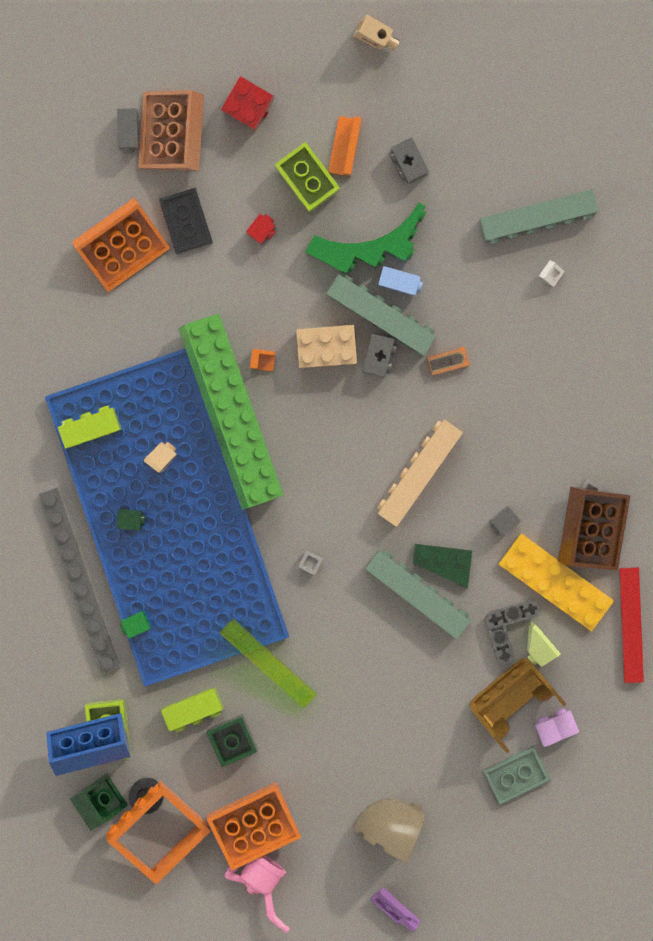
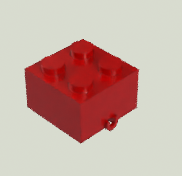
(248, 103)

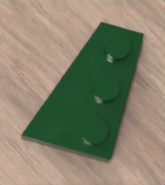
(445, 561)

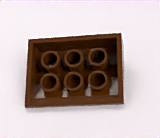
(593, 528)

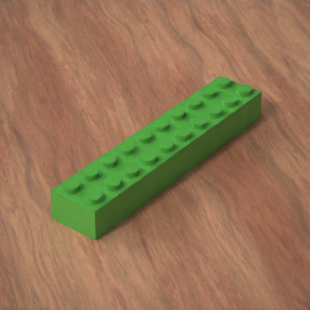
(230, 411)

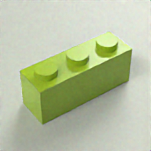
(89, 427)
(192, 709)

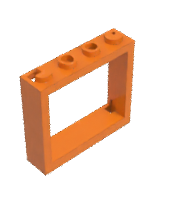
(178, 852)

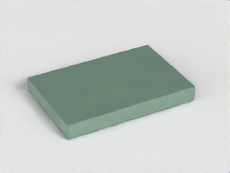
(516, 775)

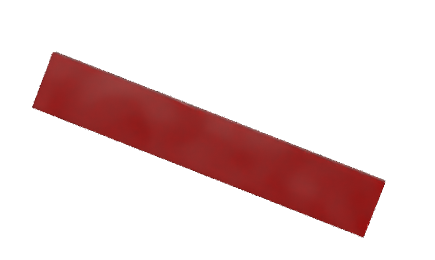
(631, 625)

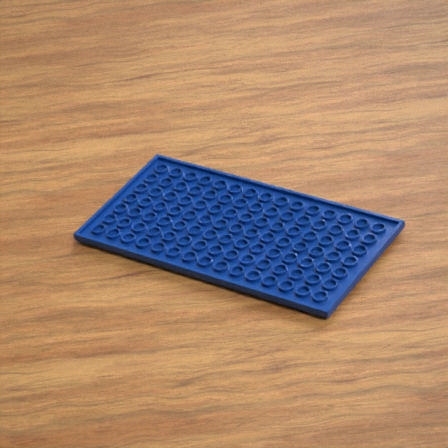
(197, 551)

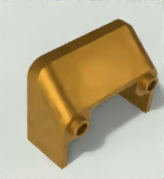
(508, 695)

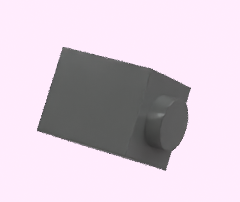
(504, 521)

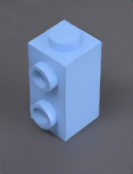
(400, 281)

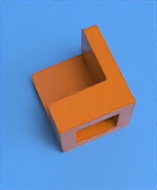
(262, 360)

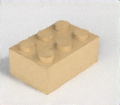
(326, 346)

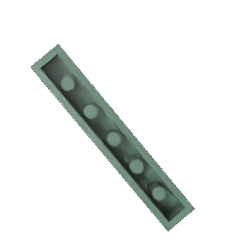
(538, 215)
(381, 315)
(417, 594)

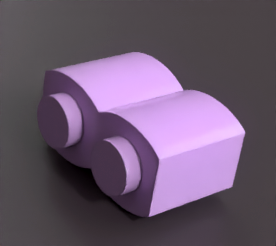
(556, 727)

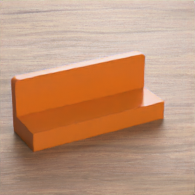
(345, 146)

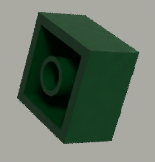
(232, 740)

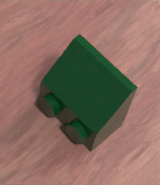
(98, 802)

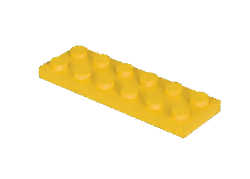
(556, 582)

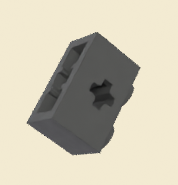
(418, 167)
(377, 344)

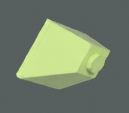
(539, 647)

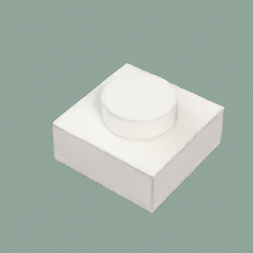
(551, 273)

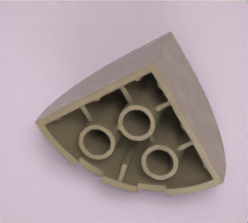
(392, 825)

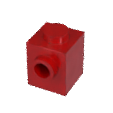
(261, 229)

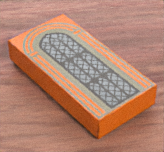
(448, 361)

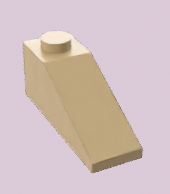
(161, 457)

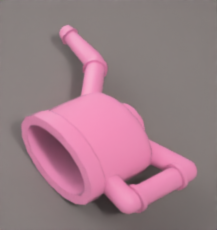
(261, 877)

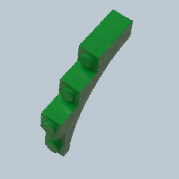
(342, 255)

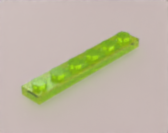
(268, 663)

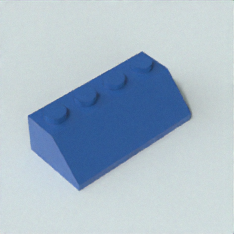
(87, 744)

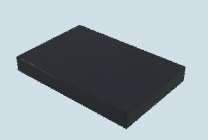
(185, 220)

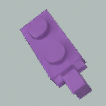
(395, 909)

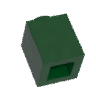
(130, 519)

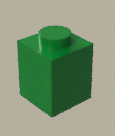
(135, 624)

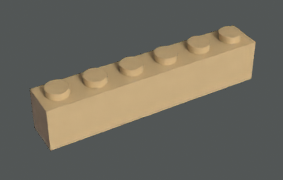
(420, 472)

